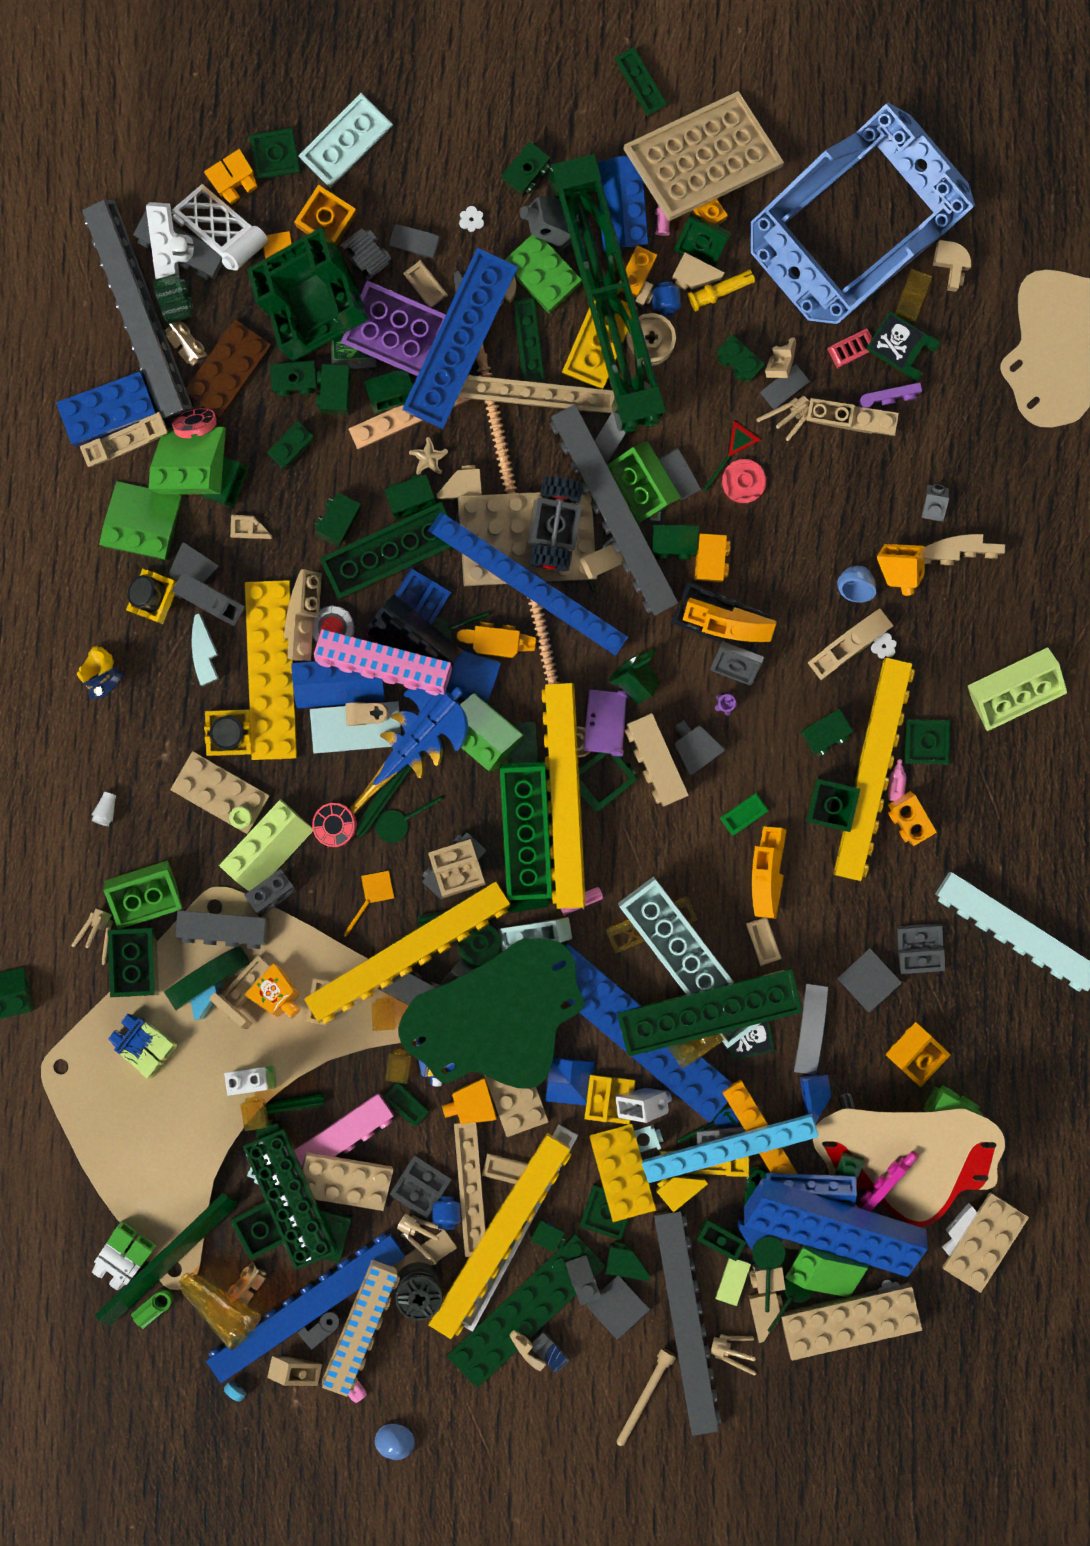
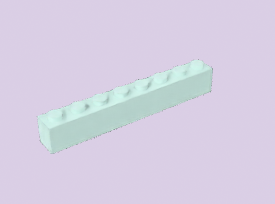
(1016, 930)

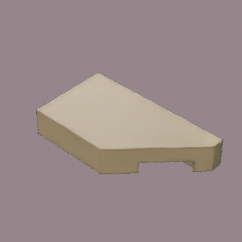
(248, 527)

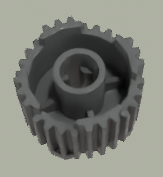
(365, 253)

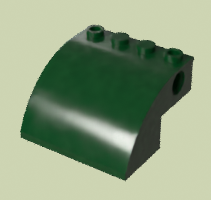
(307, 294)

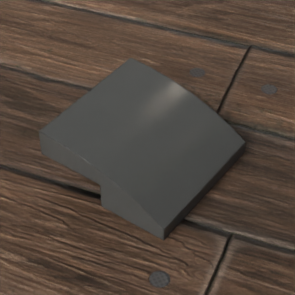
(921, 948)
(869, 981)
(420, 1187)
(618, 1307)

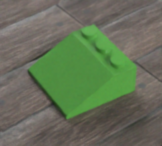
(188, 464)
(140, 521)

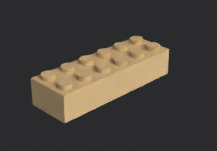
(850, 1321)

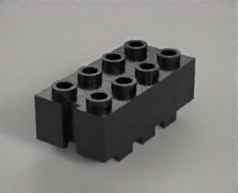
(705, 595)
(404, 629)

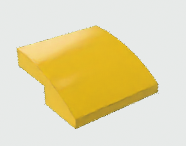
(602, 1098)

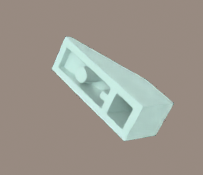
(553, 929)

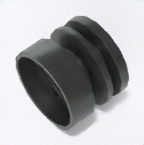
(422, 1280)

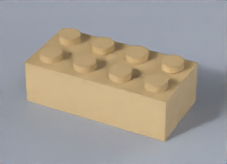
(656, 759)

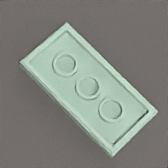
(345, 140)
(333, 735)

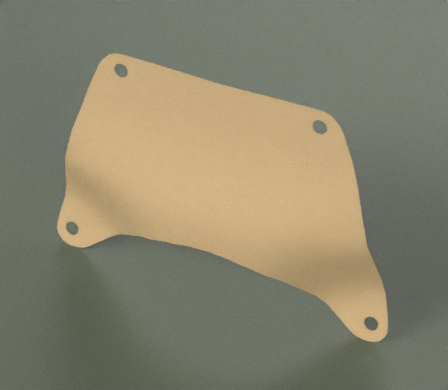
(164, 1137)

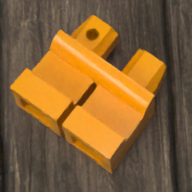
(225, 183)

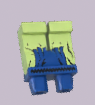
(137, 1040)

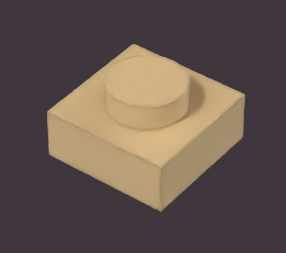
(645, 295)

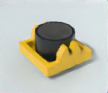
(151, 596)
(227, 732)

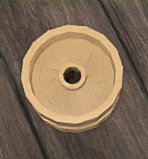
(663, 333)

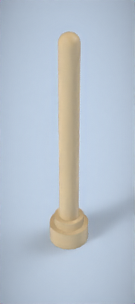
(665, 1359)

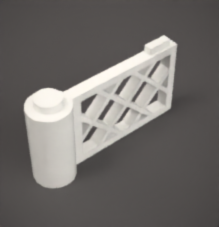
(238, 248)

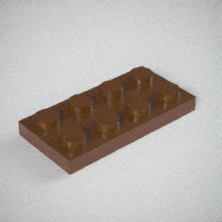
(227, 368)

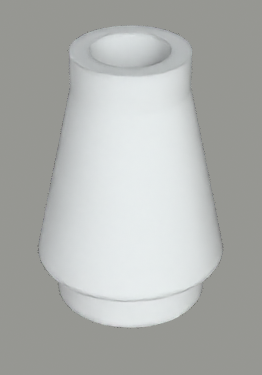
(104, 810)

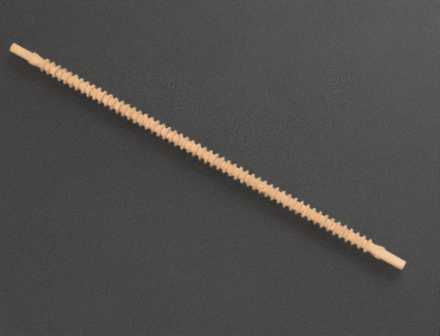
(510, 489)

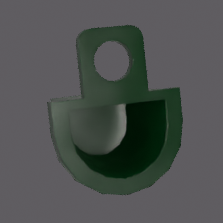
(637, 677)

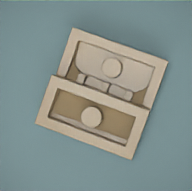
(456, 868)

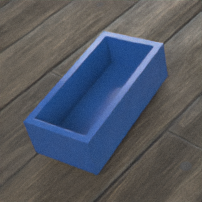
(106, 409)

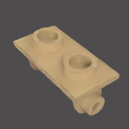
(179, 334)
(249, 1278)

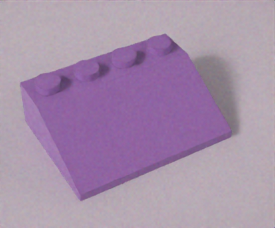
(396, 329)

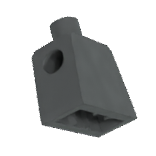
(546, 220)
(193, 564)
(695, 747)

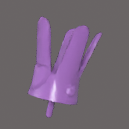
(726, 703)

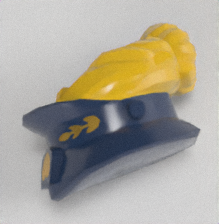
(99, 673)

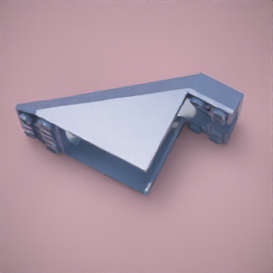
(903, 144)

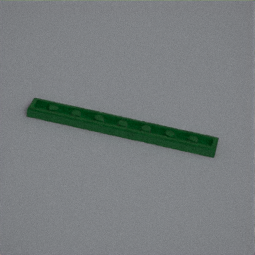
(166, 1259)

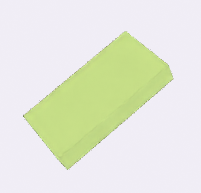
(733, 1281)

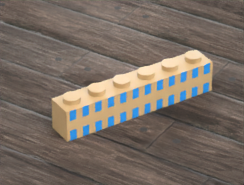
(359, 1328)

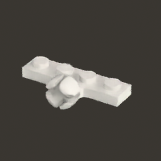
(166, 245)

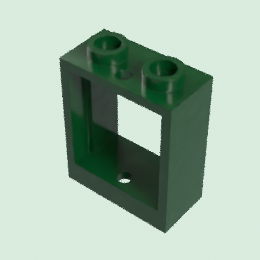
(587, 795)

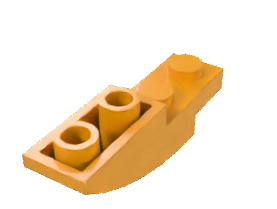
(729, 624)
(765, 872)

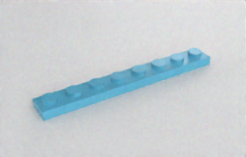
(730, 1148)

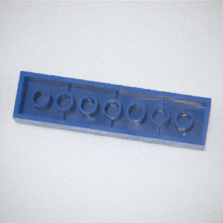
(835, 1227)

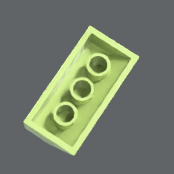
(1017, 689)
(266, 846)

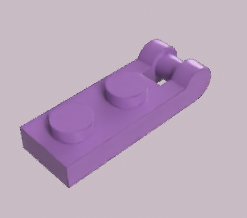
(888, 396)

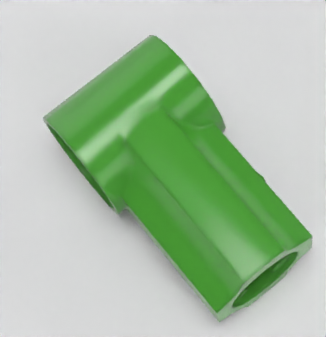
(152, 1308)

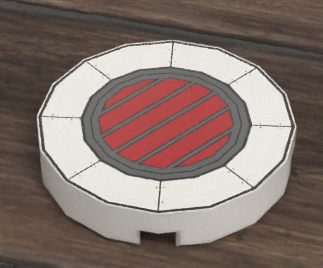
(334, 620)

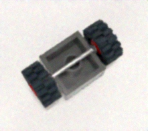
(555, 524)

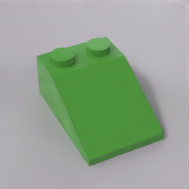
(825, 1272)

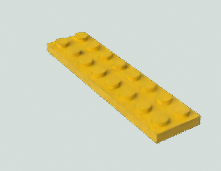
(270, 671)

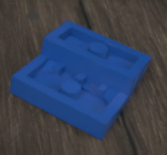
(422, 595)
(473, 675)

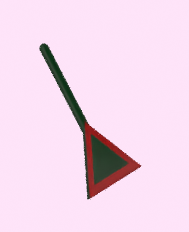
(740, 440)

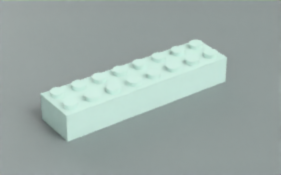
(677, 944)

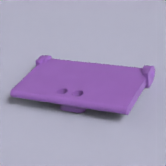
(605, 730)

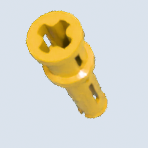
(711, 293)

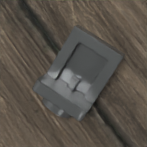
(935, 502)

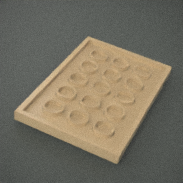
(703, 156)
(505, 525)

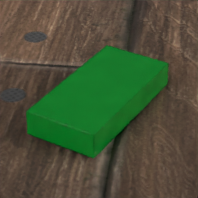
(744, 814)

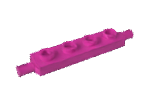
(885, 1184)

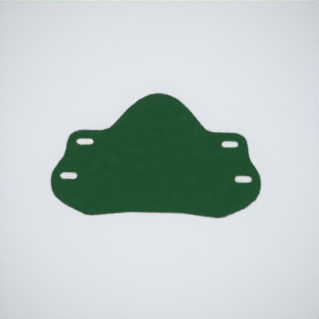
(496, 1016)

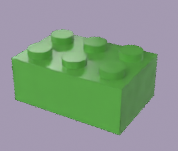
(543, 273)
(947, 1099)

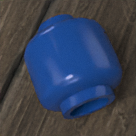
(666, 298)
(446, 1213)

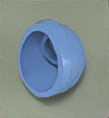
(857, 584)
(394, 1441)

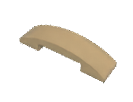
(124, 441)

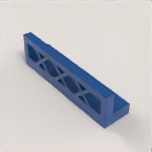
(827, 1186)

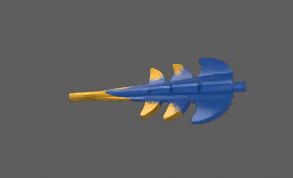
(422, 731)

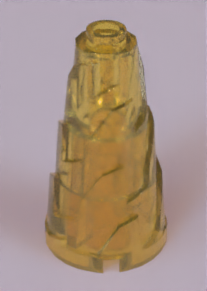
(226, 1315)

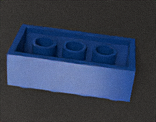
(625, 201)
(330, 686)

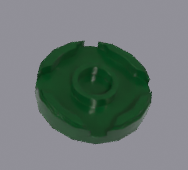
(480, 946)

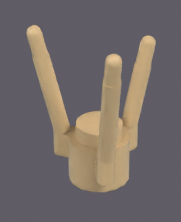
(799, 410)
(99, 920)
(410, 1226)
(721, 1349)

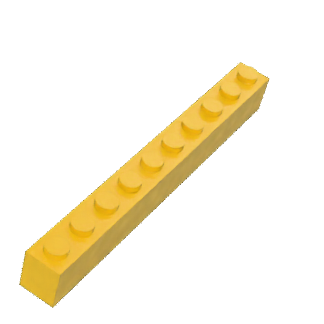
(873, 767)
(565, 795)
(407, 952)
(499, 1236)

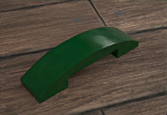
(206, 977)

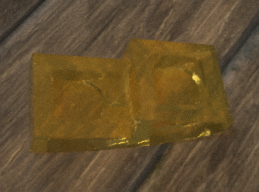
(913, 295)

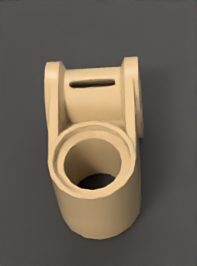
(362, 714)

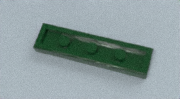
(529, 340)

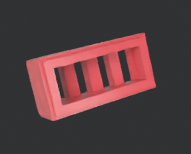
(836, 356)

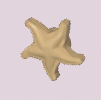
(428, 457)

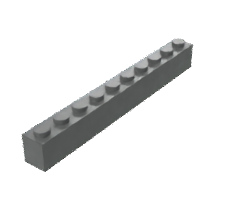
(137, 309)
(613, 509)
(686, 1323)

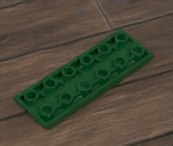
(290, 1199)

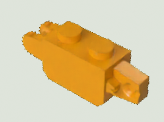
(496, 641)

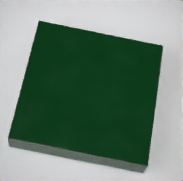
(274, 153)
(702, 240)
(927, 741)
(598, 1217)

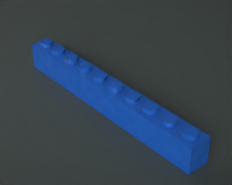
(527, 583)
(305, 1307)

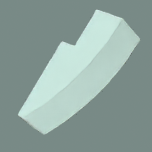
(203, 651)

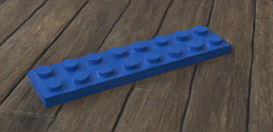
(459, 338)

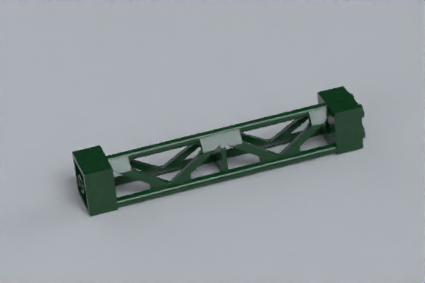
(574, 182)

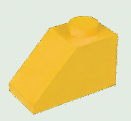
(679, 1189)

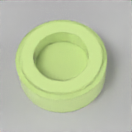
(240, 817)

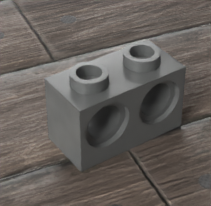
(270, 893)

